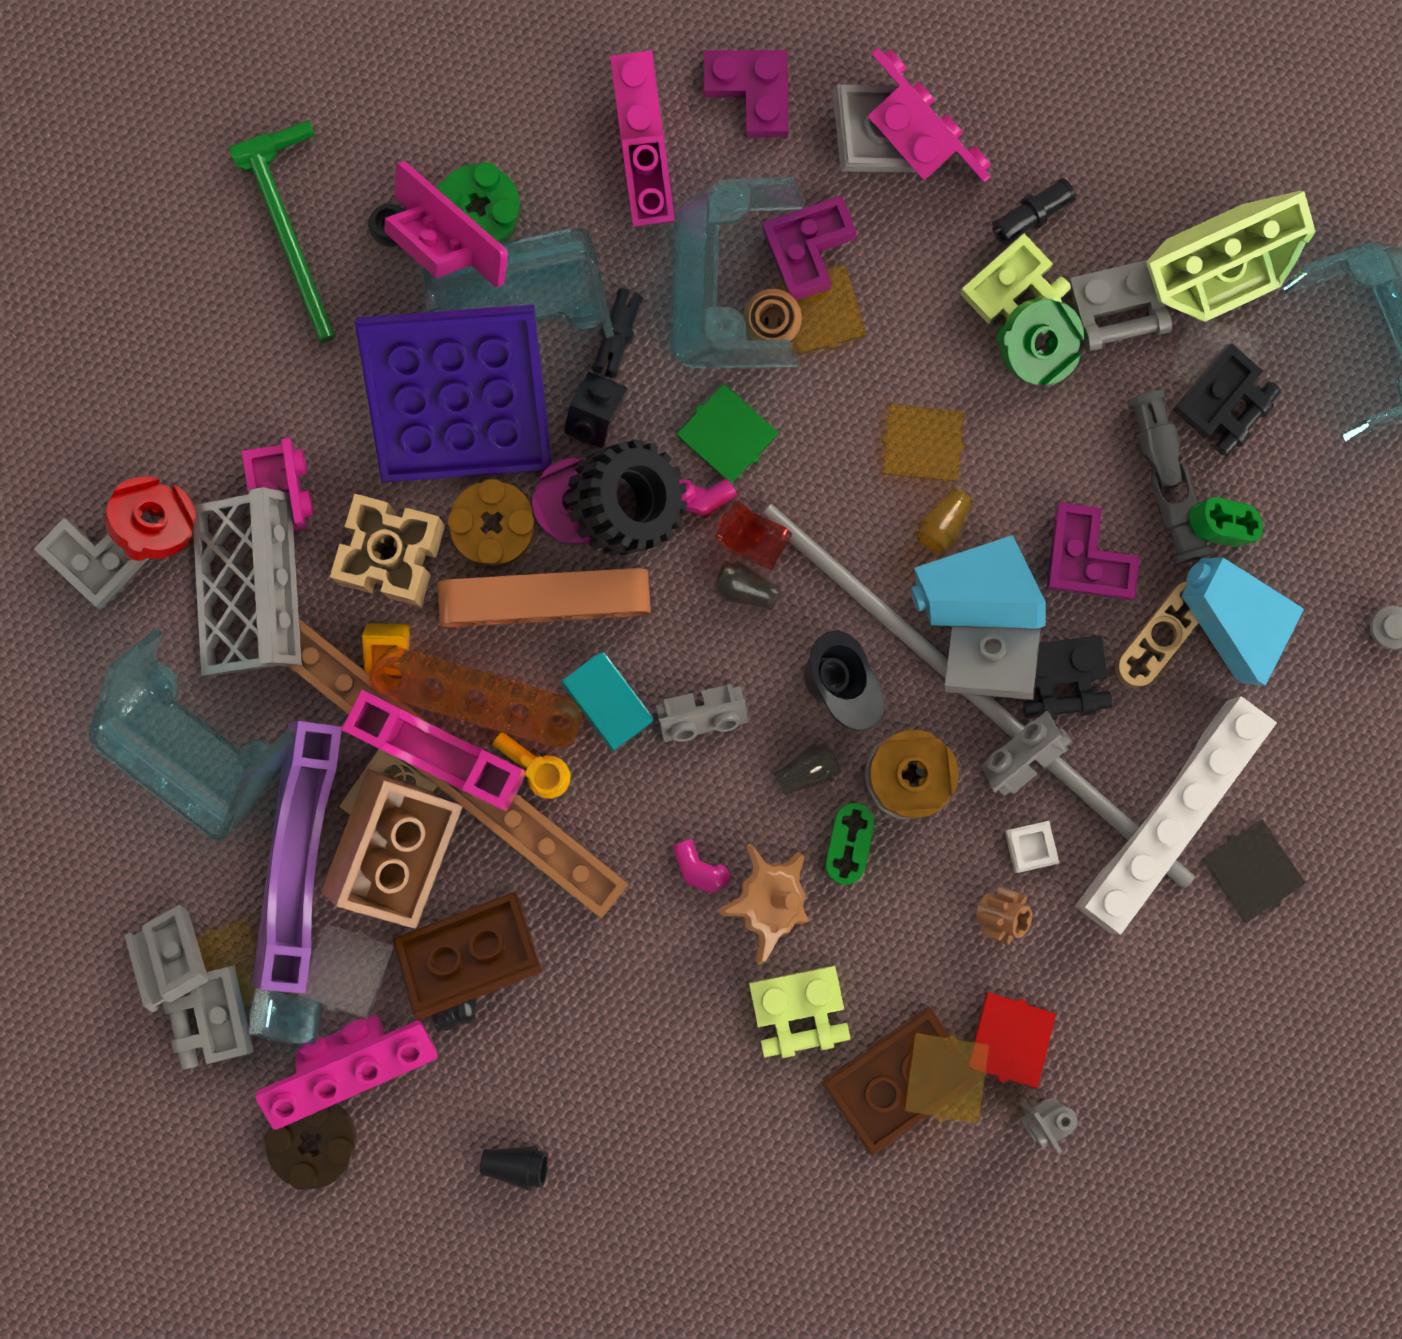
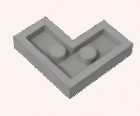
(91, 568)

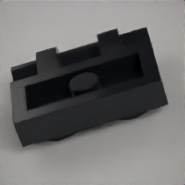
(1218, 391)
(1068, 663)

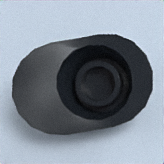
(844, 681)

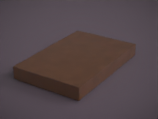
(466, 955)
(875, 1084)

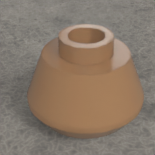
(772, 305)

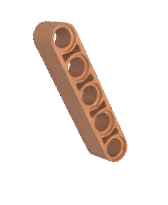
(543, 597)

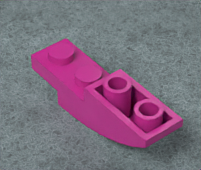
(642, 138)

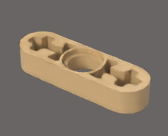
(1133, 651)

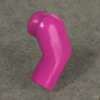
(706, 501)
(698, 873)

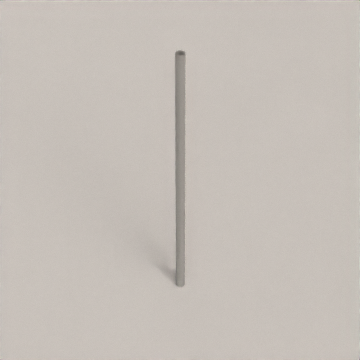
(938, 662)

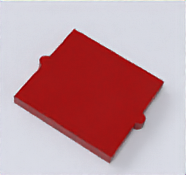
(1016, 1039)

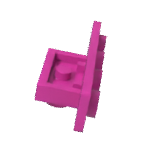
(916, 128)
(440, 232)
(344, 1067)

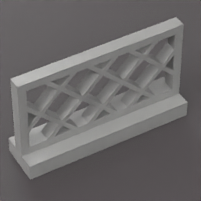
(271, 580)

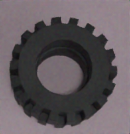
(655, 491)

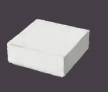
(1031, 847)

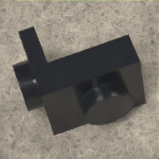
(594, 409)

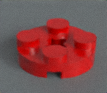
(144, 539)

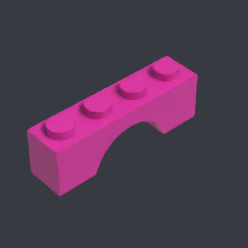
(434, 750)

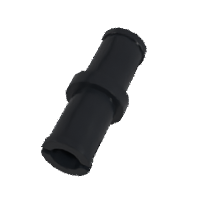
(1033, 211)
(622, 323)

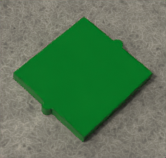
(727, 434)

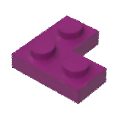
(758, 77)
(799, 238)
(1077, 563)

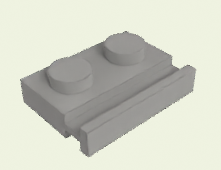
(166, 958)

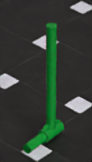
(255, 156)

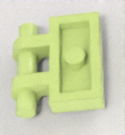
(1009, 277)
(795, 998)

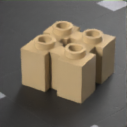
(375, 527)

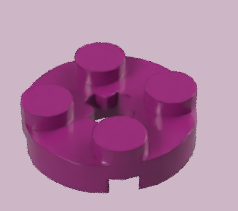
(550, 499)

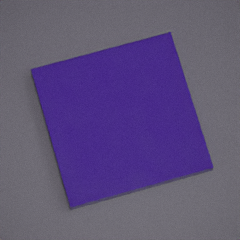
(455, 392)

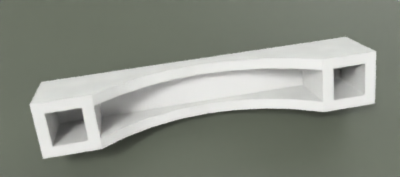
(1159, 841)

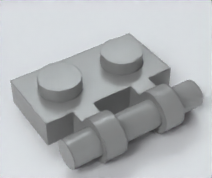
(218, 1017)

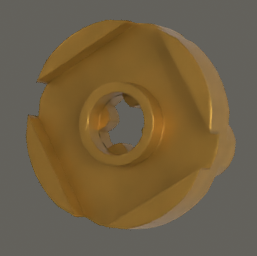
(467, 521)
(928, 754)

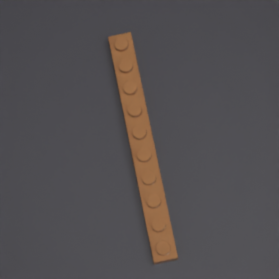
(520, 826)

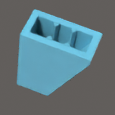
(980, 589)
(1240, 617)

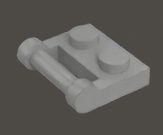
(1113, 293)

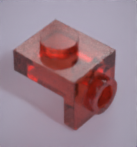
(752, 536)

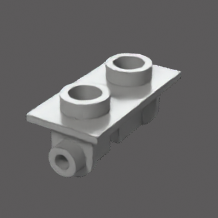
(722, 711)
(1010, 766)
(1048, 1122)

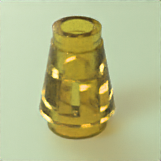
(944, 522)

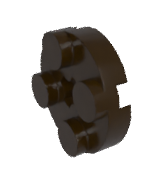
(306, 1169)

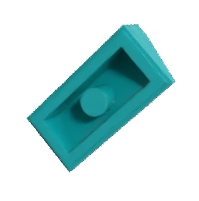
(607, 701)

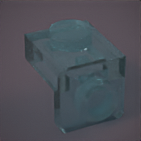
(284, 1018)

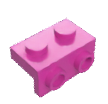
(280, 470)

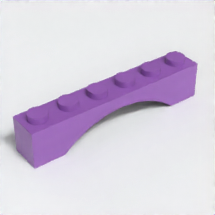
(286, 912)

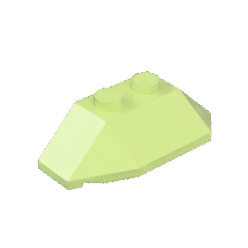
(1232, 256)

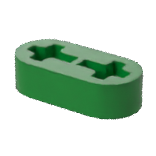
(1225, 522)
(860, 846)

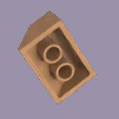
(391, 850)

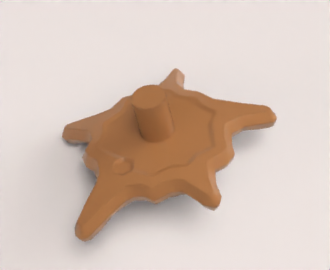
(769, 901)

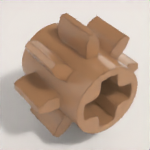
(1004, 915)

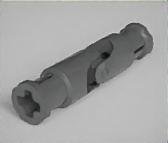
(1161, 449)

